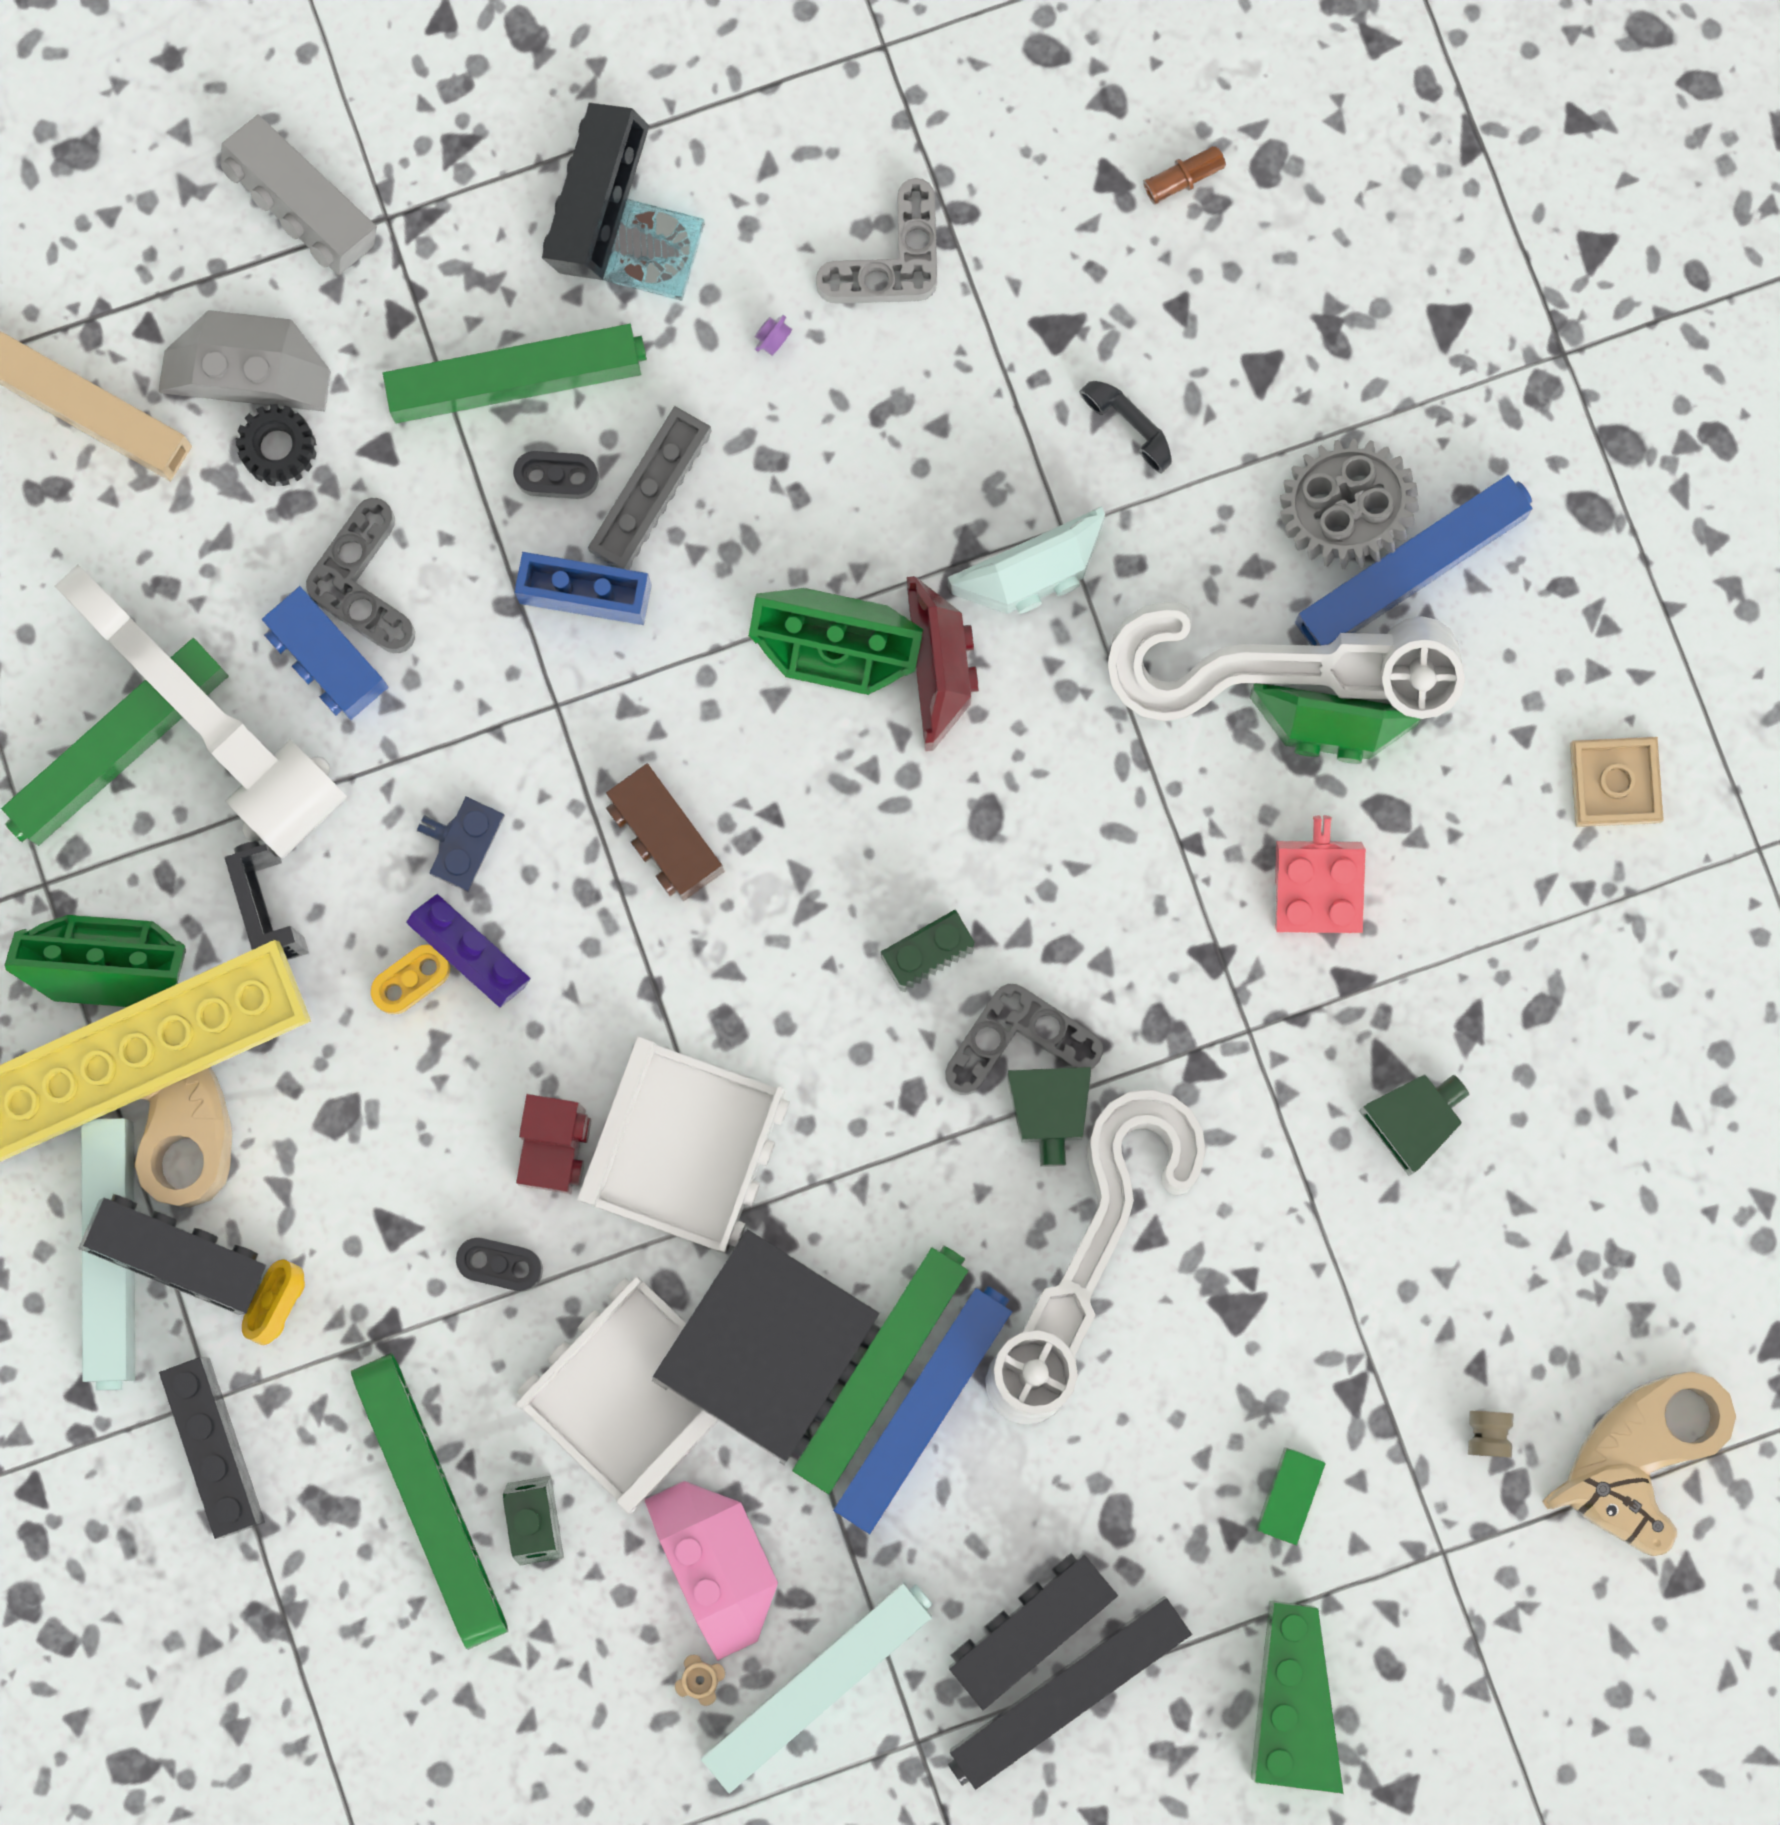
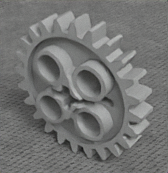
(1365, 531)

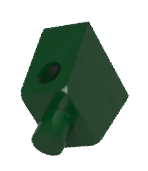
(1050, 1108)
(1416, 1119)
(532, 1521)

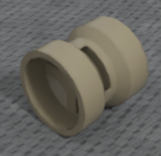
(1490, 1433)

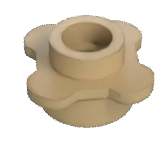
(703, 1692)

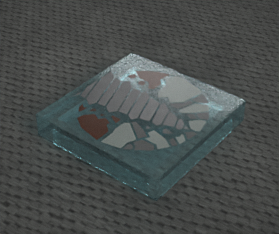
(654, 249)

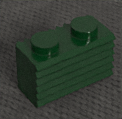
(928, 950)

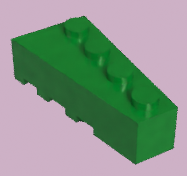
(1295, 1715)

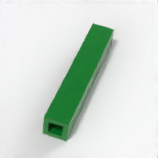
(513, 373)
(104, 751)
(881, 1368)

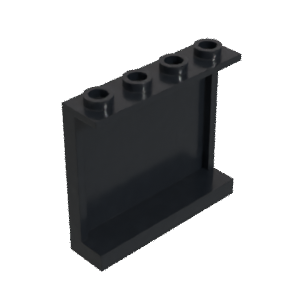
(768, 1347)

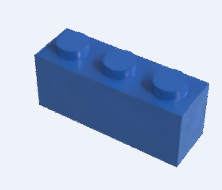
(583, 588)
(323, 654)

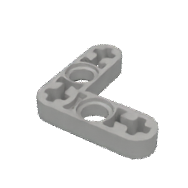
(908, 262)

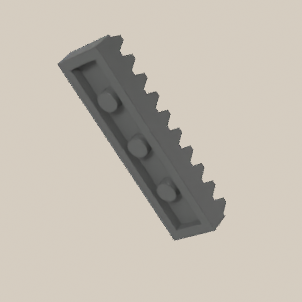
(650, 489)

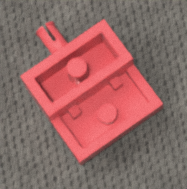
(1320, 883)

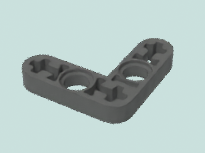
(347, 574)
(1025, 1025)

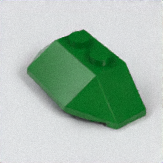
(834, 639)
(1330, 724)
(96, 959)

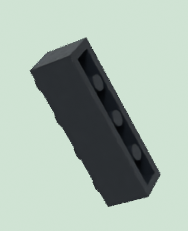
(595, 191)
(172, 1255)
(211, 1447)
(1032, 1631)

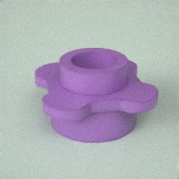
(772, 335)

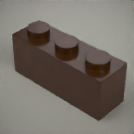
(663, 833)

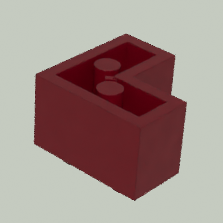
(551, 1144)

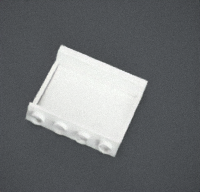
(683, 1146)
(603, 1397)

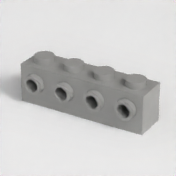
(297, 195)

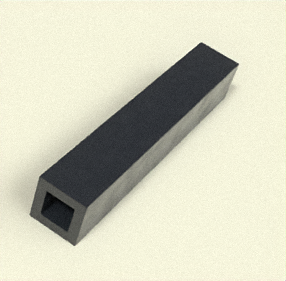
(1068, 1694)

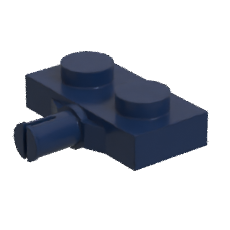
(463, 842)

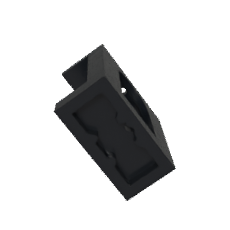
(242, 871)

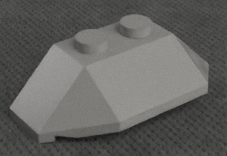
(246, 362)

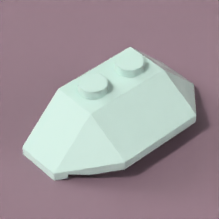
(1032, 569)

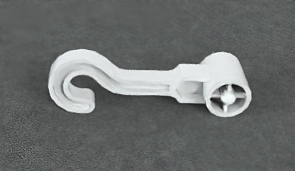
(1410, 666)
(279, 793)
(1038, 1366)

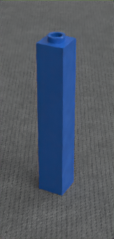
(1416, 562)
(924, 1409)

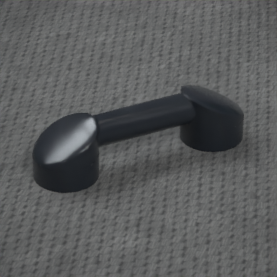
(1102, 396)

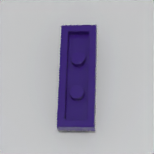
(468, 950)

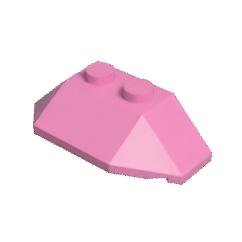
(715, 1563)

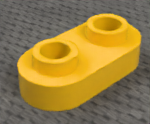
(409, 977)
(273, 1302)

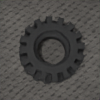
(269, 421)

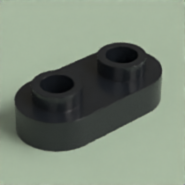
(557, 474)
(499, 1265)

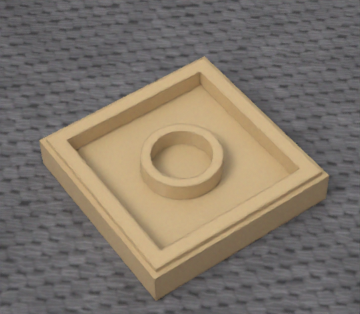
(1616, 781)

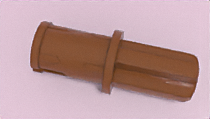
(1184, 174)

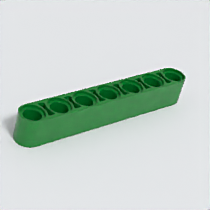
(429, 1501)

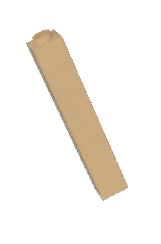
(91, 409)

